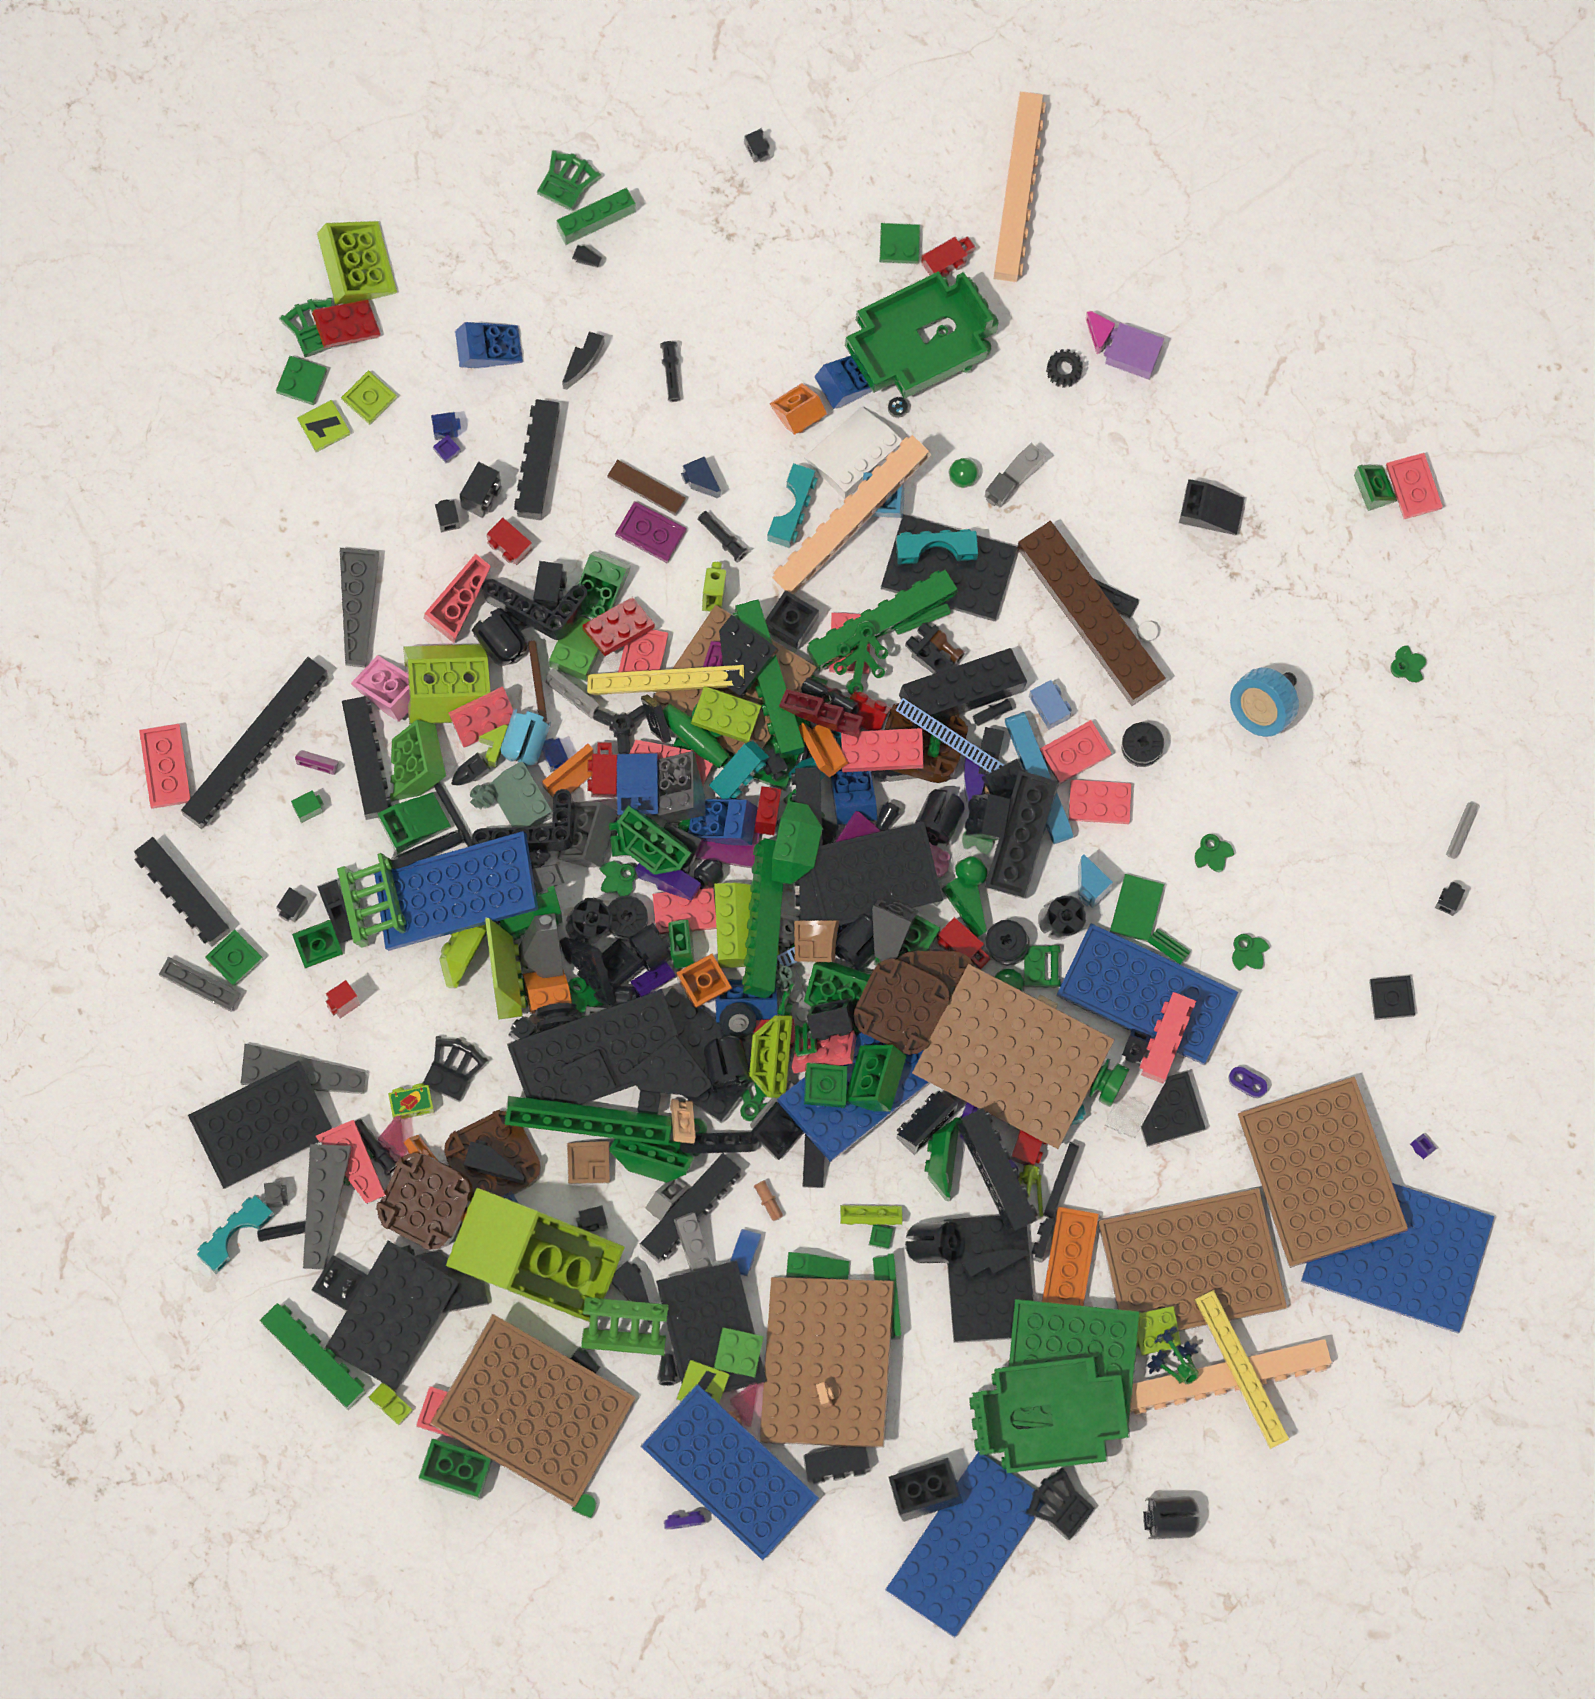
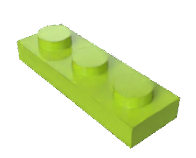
(870, 1215)

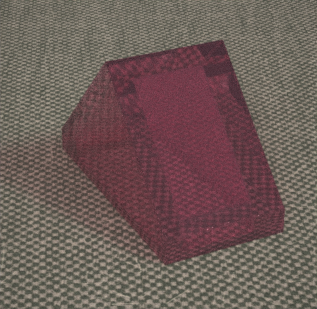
(393, 1137)
(744, 1403)

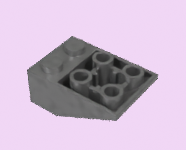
(680, 788)

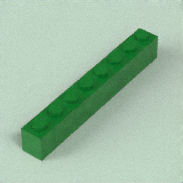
(885, 618)
(772, 688)
(763, 924)
(588, 1120)

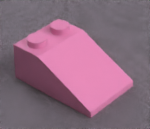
(385, 687)

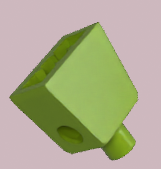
(714, 587)

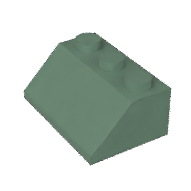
(520, 797)

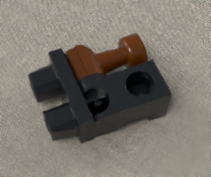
(929, 648)

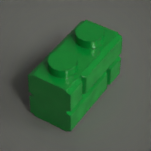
(681, 943)

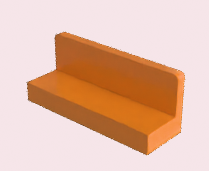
(823, 748)
(571, 773)

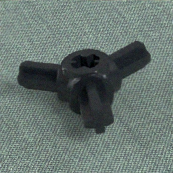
(621, 734)

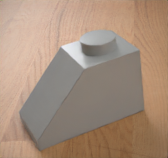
(1024, 464)
(666, 1198)

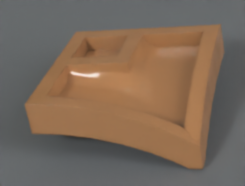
(815, 940)
(588, 1162)

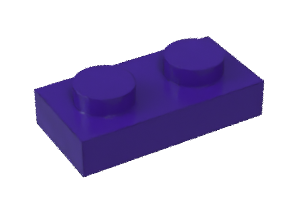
(651, 980)

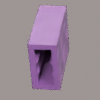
(1133, 350)

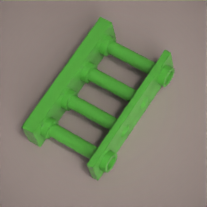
(353, 896)
(624, 1341)

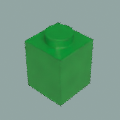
(307, 806)

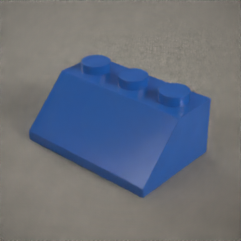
(763, 1007)

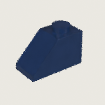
(700, 477)

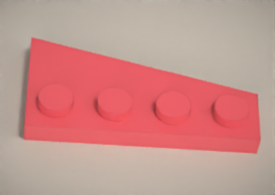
(664, 751)
(360, 1167)

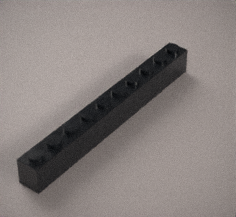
(254, 743)

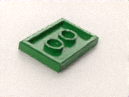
(1136, 908)

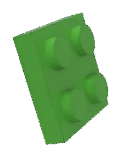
(738, 1352)

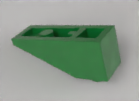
(967, 903)
(816, 1267)

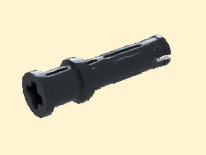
(670, 362)
(728, 542)
(380, 1153)

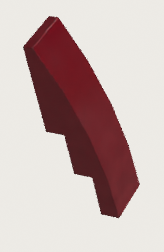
(821, 713)

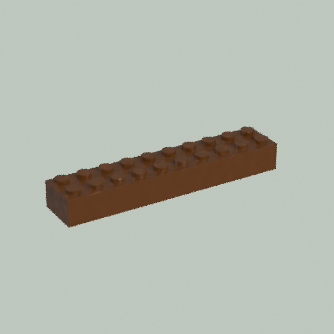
(1091, 613)

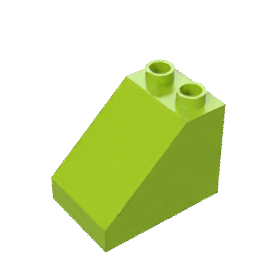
(533, 1254)

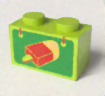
(411, 1101)

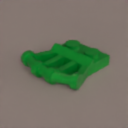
(565, 191)
(309, 337)

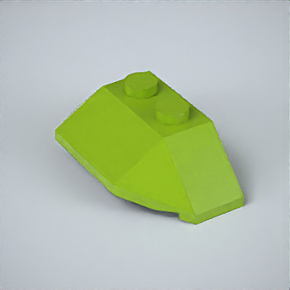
(459, 952)
(771, 1056)

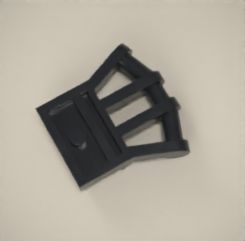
(450, 1081)
(1072, 1512)

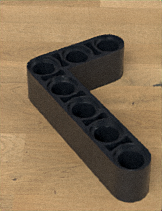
(535, 610)
(534, 833)

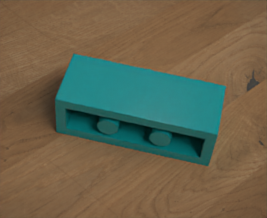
(740, 771)

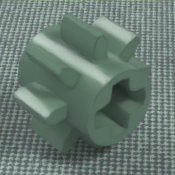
(482, 796)
(783, 977)

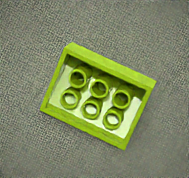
(356, 261)
(731, 923)
(505, 972)

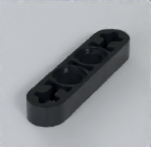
(427, 849)
(746, 1139)
(1061, 1180)

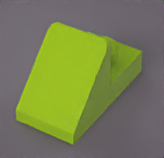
(495, 739)
(390, 1403)

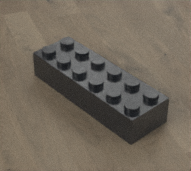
(966, 686)
(1023, 834)
(996, 1170)

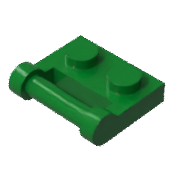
(1035, 967)

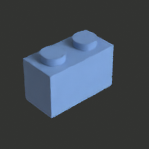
(1050, 704)

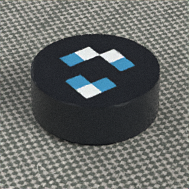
(897, 407)

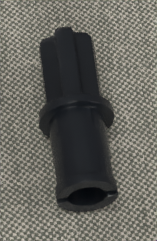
(992, 712)

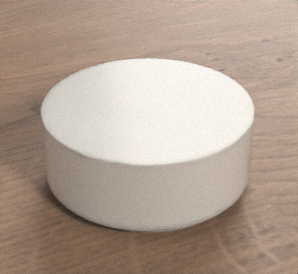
(1147, 631)

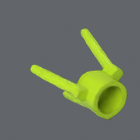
(1031, 1177)

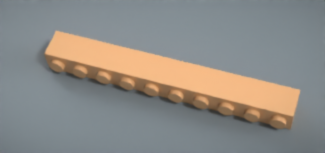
(1018, 187)
(852, 515)
(1219, 1379)

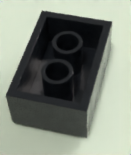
(925, 1489)

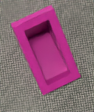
(1100, 330)

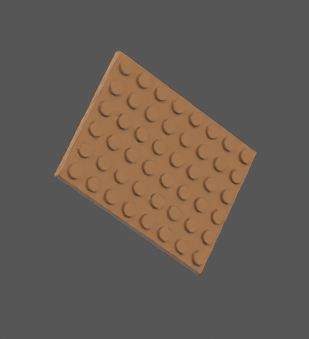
(1013, 1056)
(1322, 1172)
(1190, 1250)
(832, 1336)
(532, 1410)

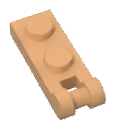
(683, 1121)

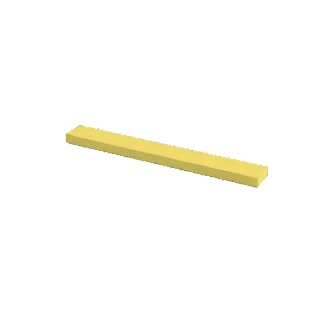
(660, 680)
(1241, 1369)

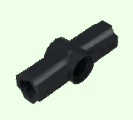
(818, 689)

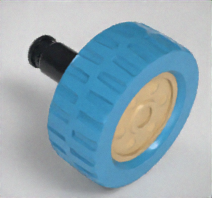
(1265, 701)

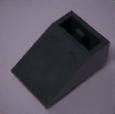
(1211, 508)

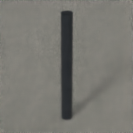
(453, 813)

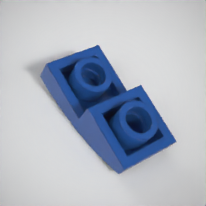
(745, 1250)

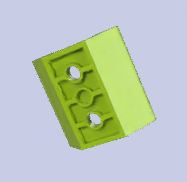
(449, 690)

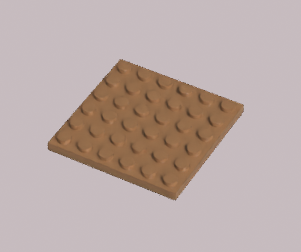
(793, 669)

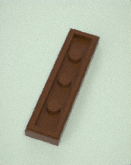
(646, 487)
(537, 679)

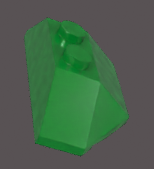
(651, 843)
(796, 843)
(942, 1158)
(652, 1160)

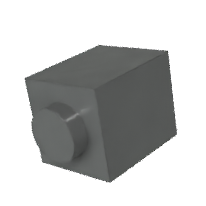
(999, 490)

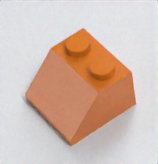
(798, 408)
(703, 980)
(545, 990)

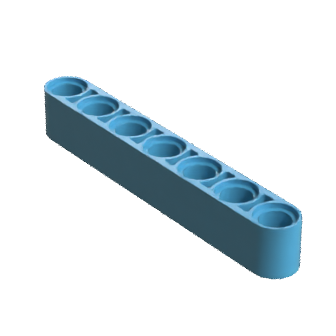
(1033, 763)

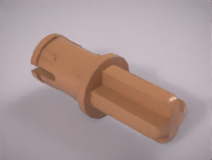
(768, 1200)

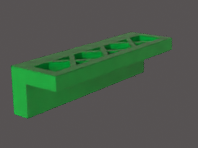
(885, 1271)

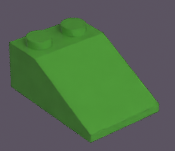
(575, 652)

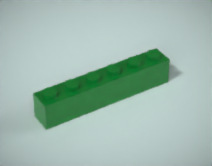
(313, 1356)

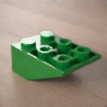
(604, 581)
(413, 821)

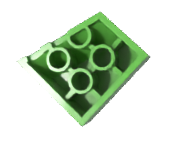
(416, 760)

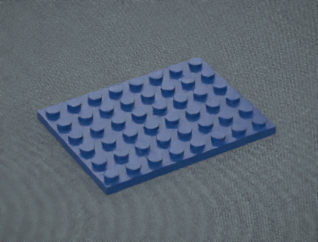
(1415, 1272)

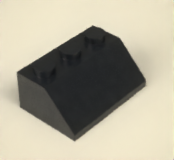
(926, 1121)

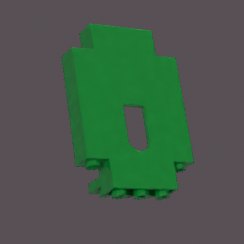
(892, 350)
(1083, 1412)

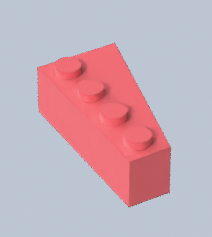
(456, 601)
(1168, 1037)

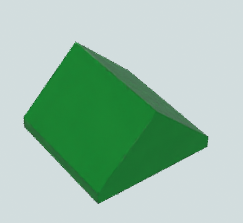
(1374, 486)
(317, 944)

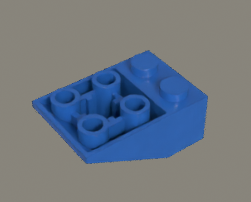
(487, 345)
(842, 382)
(637, 783)
(853, 793)
(726, 822)

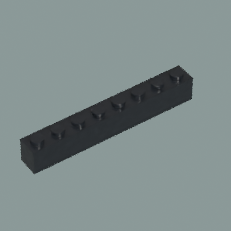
(809, 793)

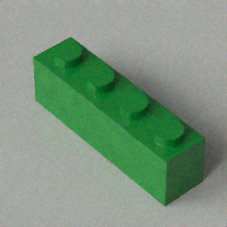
(596, 216)

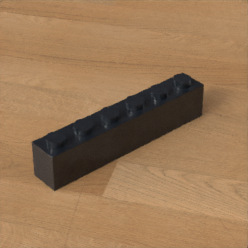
(538, 459)
(365, 757)
(181, 891)
(697, 1199)

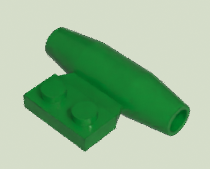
(698, 739)

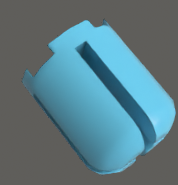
(516, 734)

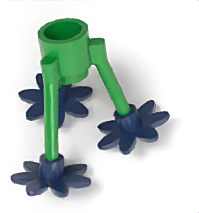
(1186, 1372)

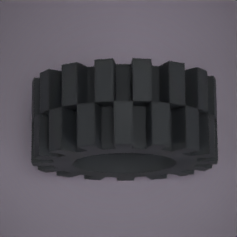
(1062, 379)

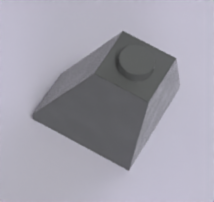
(891, 928)
(541, 948)

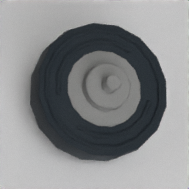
(737, 1020)

